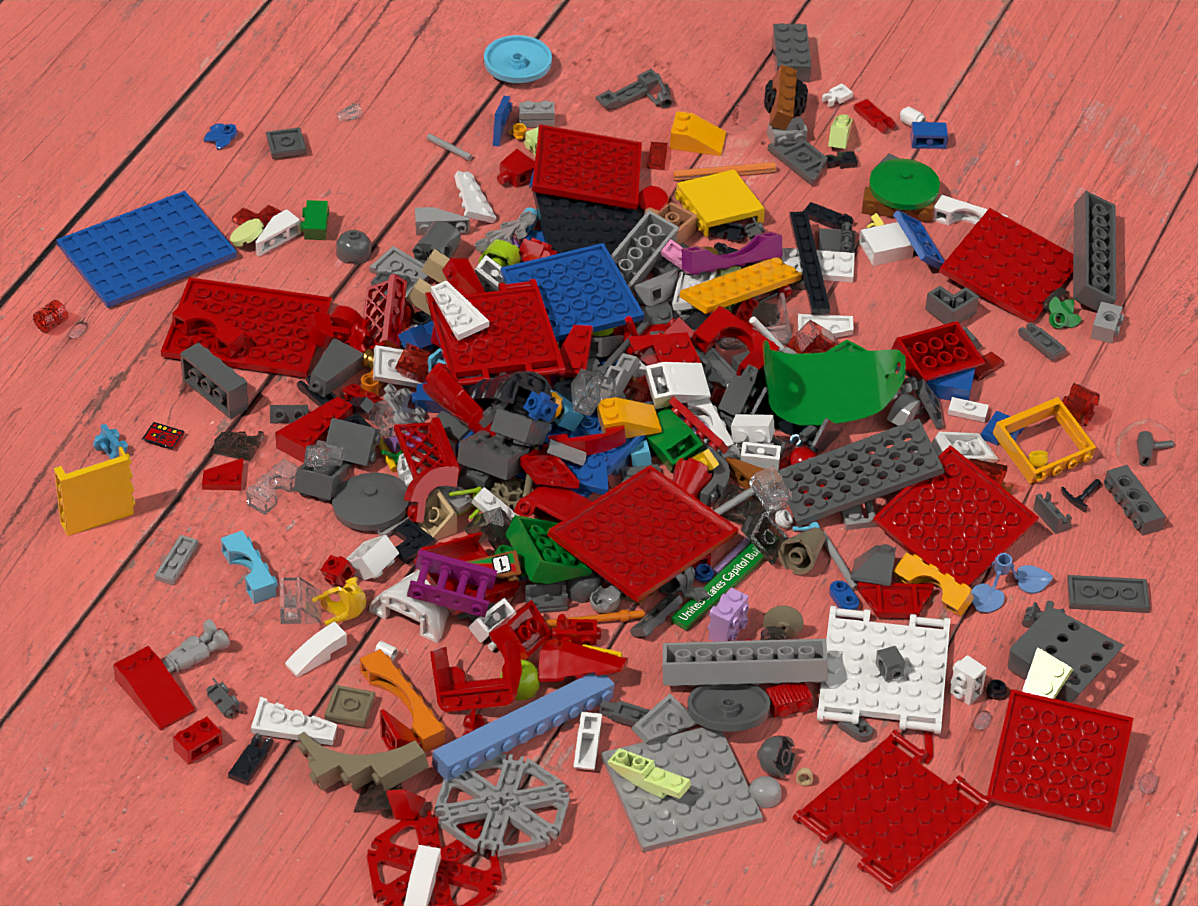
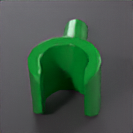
(394, 456)

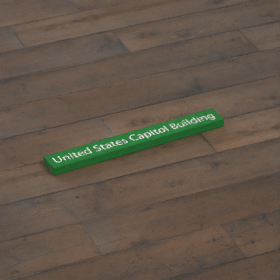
(720, 584)

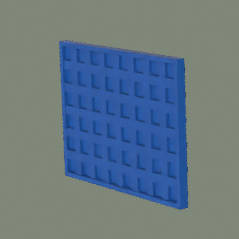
(146, 248)

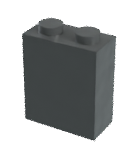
(357, 440)

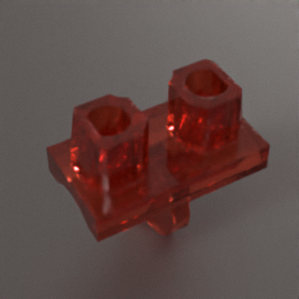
(640, 388)

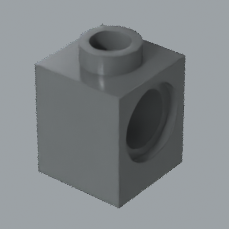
(890, 663)

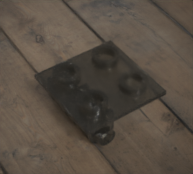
(375, 798)

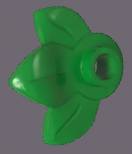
(1064, 312)

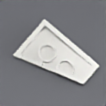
(838, 325)

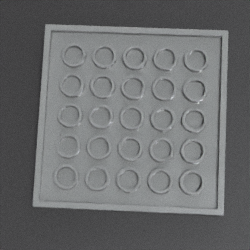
(711, 805)

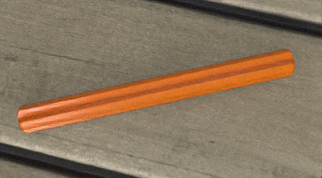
(745, 169)

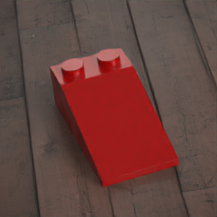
(152, 688)

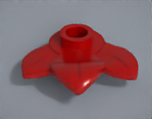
(357, 337)

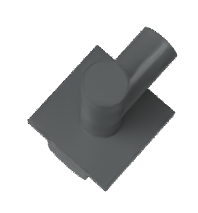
(1034, 613)

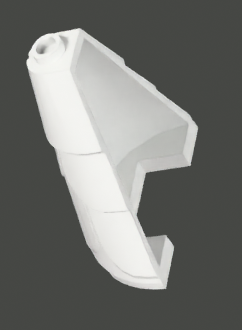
(431, 616)

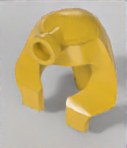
(348, 607)

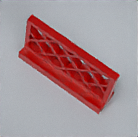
(391, 315)
(435, 436)

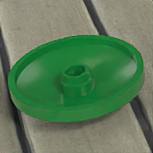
(904, 184)

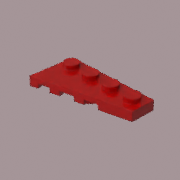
(701, 429)

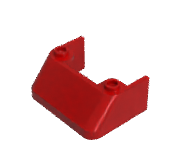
(458, 694)

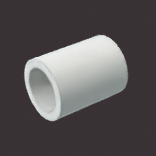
(387, 649)

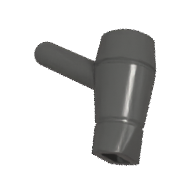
(1146, 445)

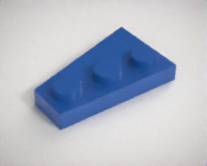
(501, 116)

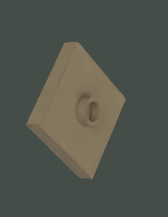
(350, 706)

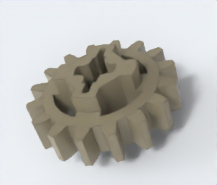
(510, 491)

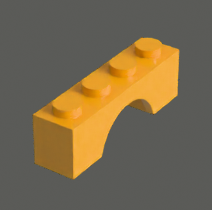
(955, 596)

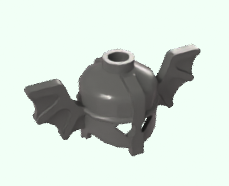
(683, 583)

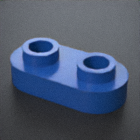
(842, 594)

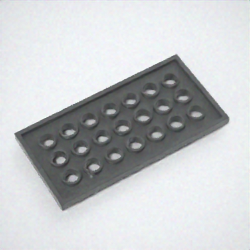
(865, 462)

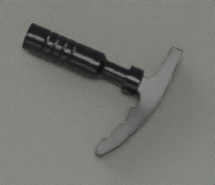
(1078, 501)

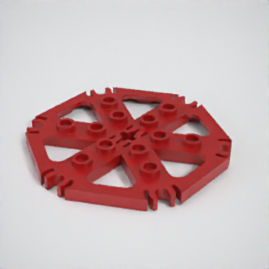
(449, 869)

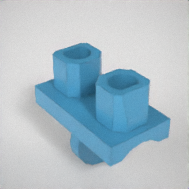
(109, 442)

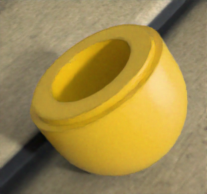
(1038, 458)

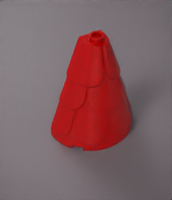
(454, 398)

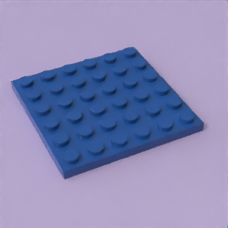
(579, 289)

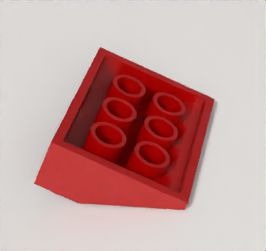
(938, 351)

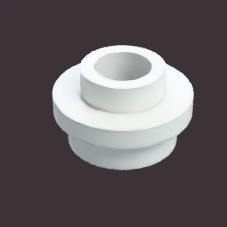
(783, 518)

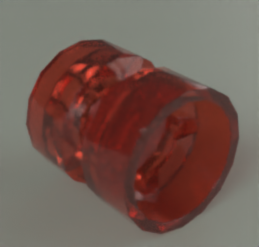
(50, 316)

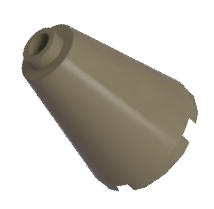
(802, 550)

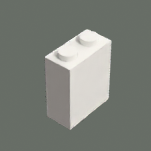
(885, 244)

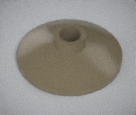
(784, 616)

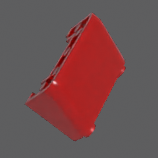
(555, 500)

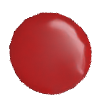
(652, 197)

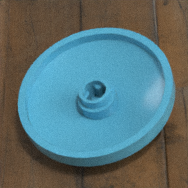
(517, 59)

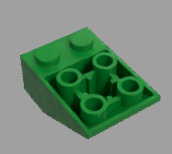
(674, 441)

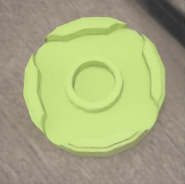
(247, 232)

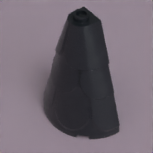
(506, 386)

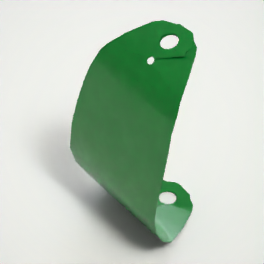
(831, 384)

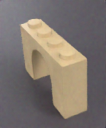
(433, 268)

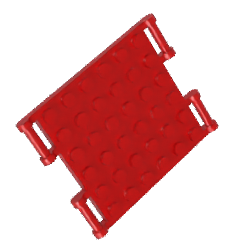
(515, 340)
(892, 811)

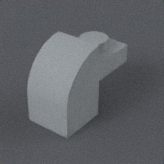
(905, 409)

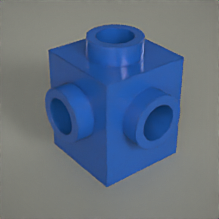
(540, 406)

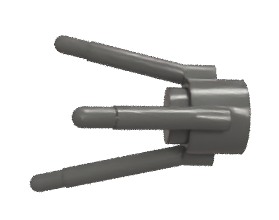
(663, 97)

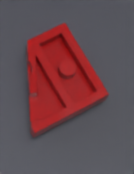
(224, 477)

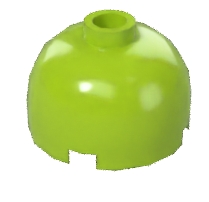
(529, 681)

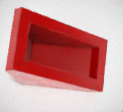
(405, 803)

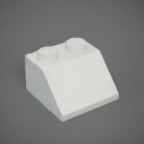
(373, 557)

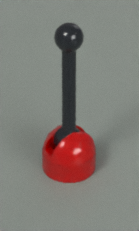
(785, 289)

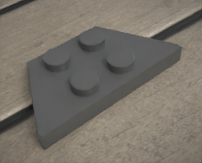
(801, 158)

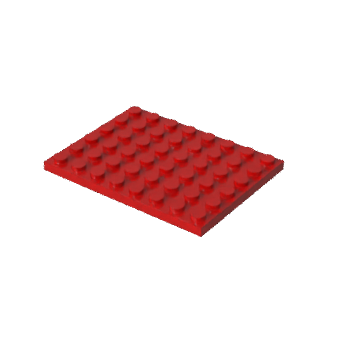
(270, 321)
(643, 533)

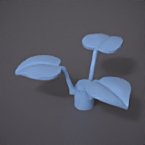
(1031, 580)

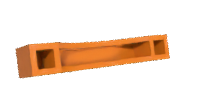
(381, 673)

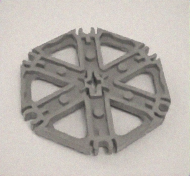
(516, 809)

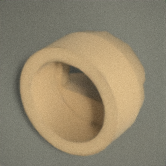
(801, 777)

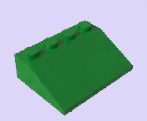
(540, 555)

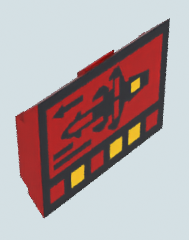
(164, 435)

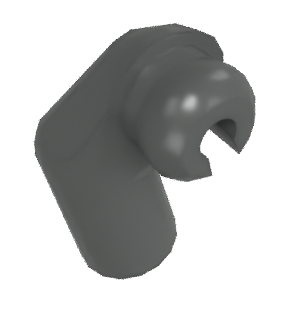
(809, 432)

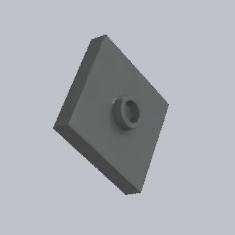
(286, 142)

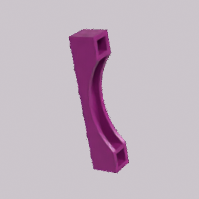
(762, 247)

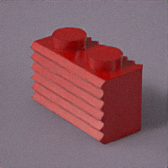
(789, 699)

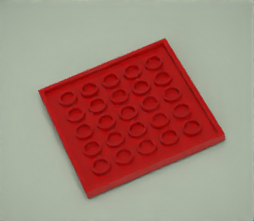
(587, 167)
(1009, 265)
(956, 519)
(1060, 759)

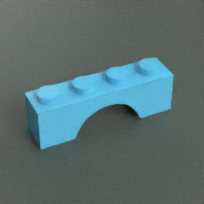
(240, 551)

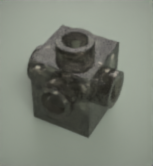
(767, 314)

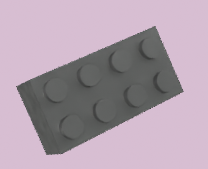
(792, 49)
(214, 380)

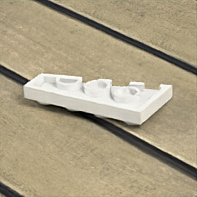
(473, 199)

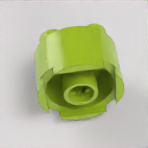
(502, 253)

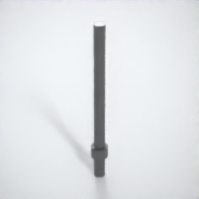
(601, 370)

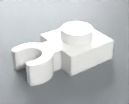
(839, 93)

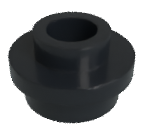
(996, 689)

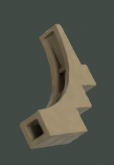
(357, 770)

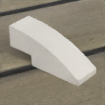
(317, 650)
(588, 741)
(423, 876)

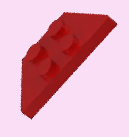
(548, 469)
(896, 600)

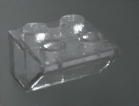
(297, 602)

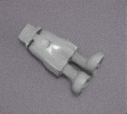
(196, 649)

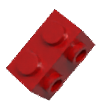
(197, 740)

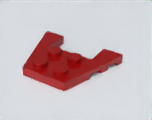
(668, 347)

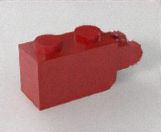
(534, 250)

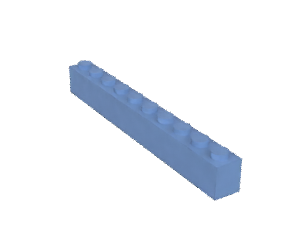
(522, 725)

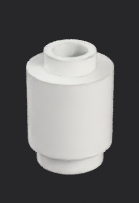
(911, 115)

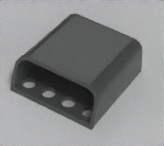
(1071, 643)

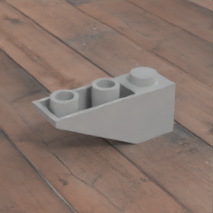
(426, 215)
(657, 289)

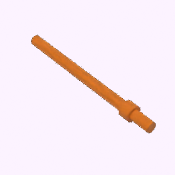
(622, 615)

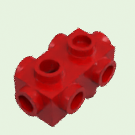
(576, 630)

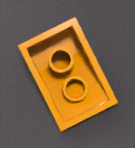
(696, 135)
(636, 416)

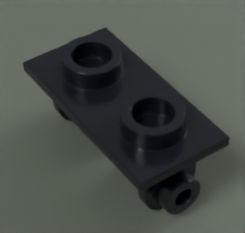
(734, 231)

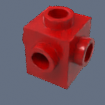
(337, 570)

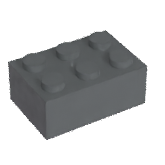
(519, 428)
(491, 455)

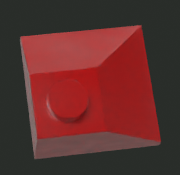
(395, 733)

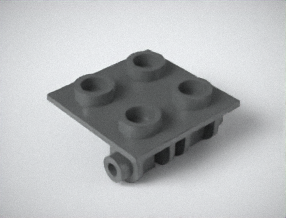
(837, 240)

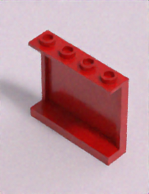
(468, 549)

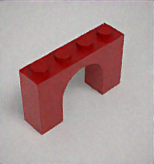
(724, 324)

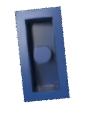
(929, 135)

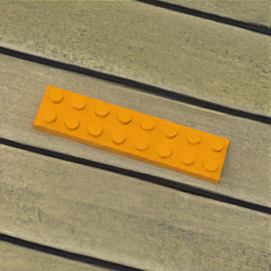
(740, 285)

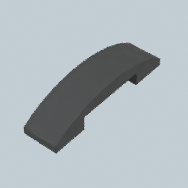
(630, 93)

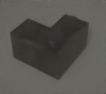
(492, 525)

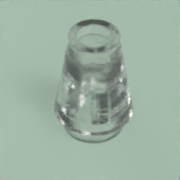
(350, 113)

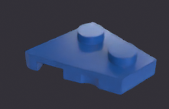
(593, 476)

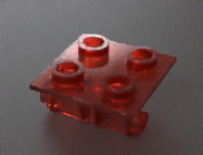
(413, 361)

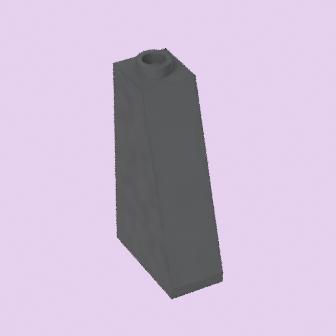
(335, 367)

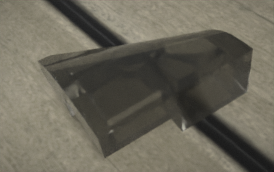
(237, 444)

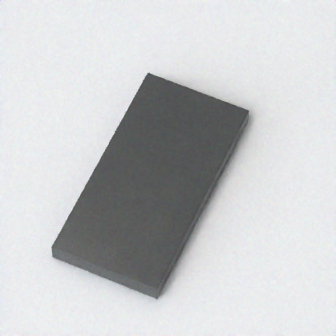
(1108, 593)

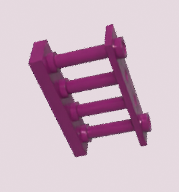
(457, 570)

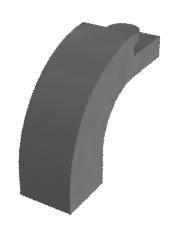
(719, 480)

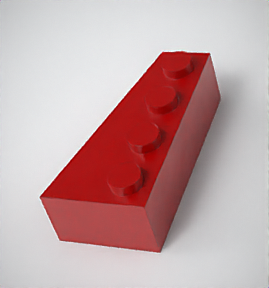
(311, 427)

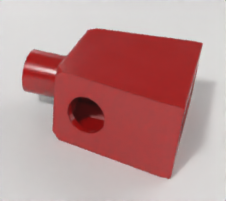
(516, 169)

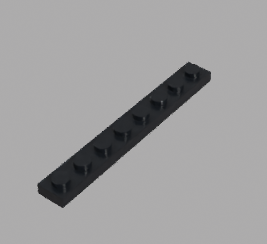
(809, 263)

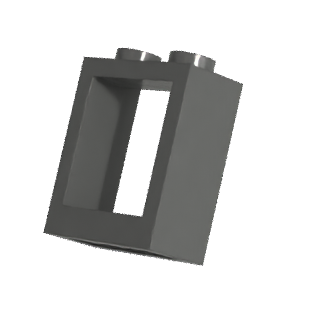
(605, 345)

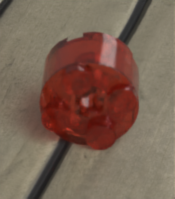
(1081, 403)

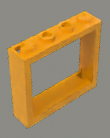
(1033, 415)

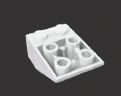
(676, 379)

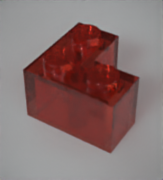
(812, 339)

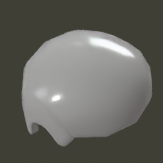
(605, 599)
(766, 791)

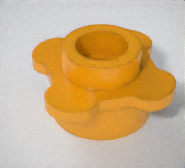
(518, 131)

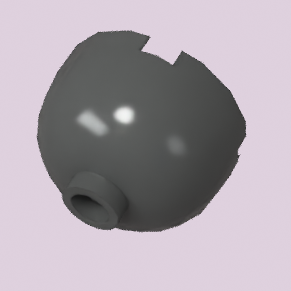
(353, 247)
(582, 587)
(776, 756)

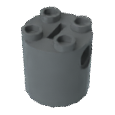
(440, 237)

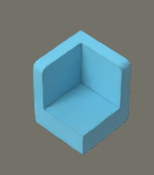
(641, 455)

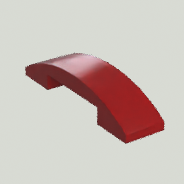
(594, 443)

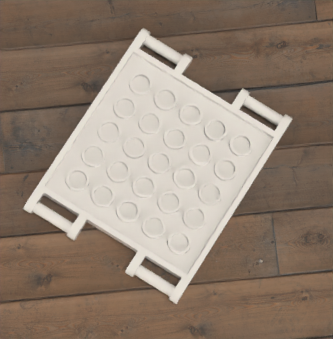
(860, 688)

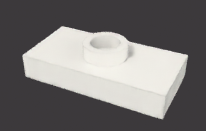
(968, 409)

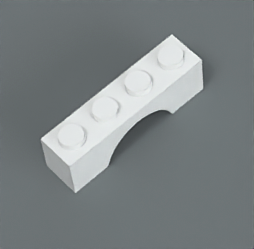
(952, 210)
(708, 414)

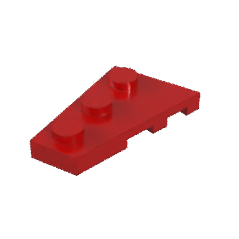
(576, 350)

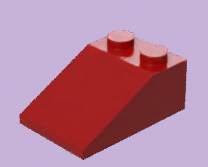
(526, 626)

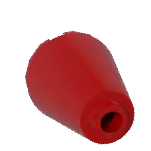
(691, 476)

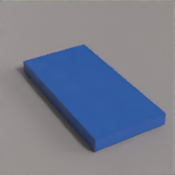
(919, 239)

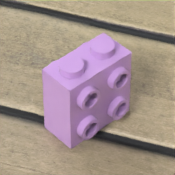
(728, 616)

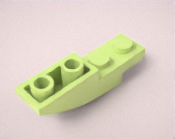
(645, 775)

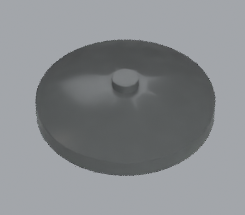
(370, 501)
(728, 706)

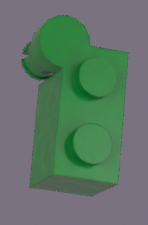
(316, 220)

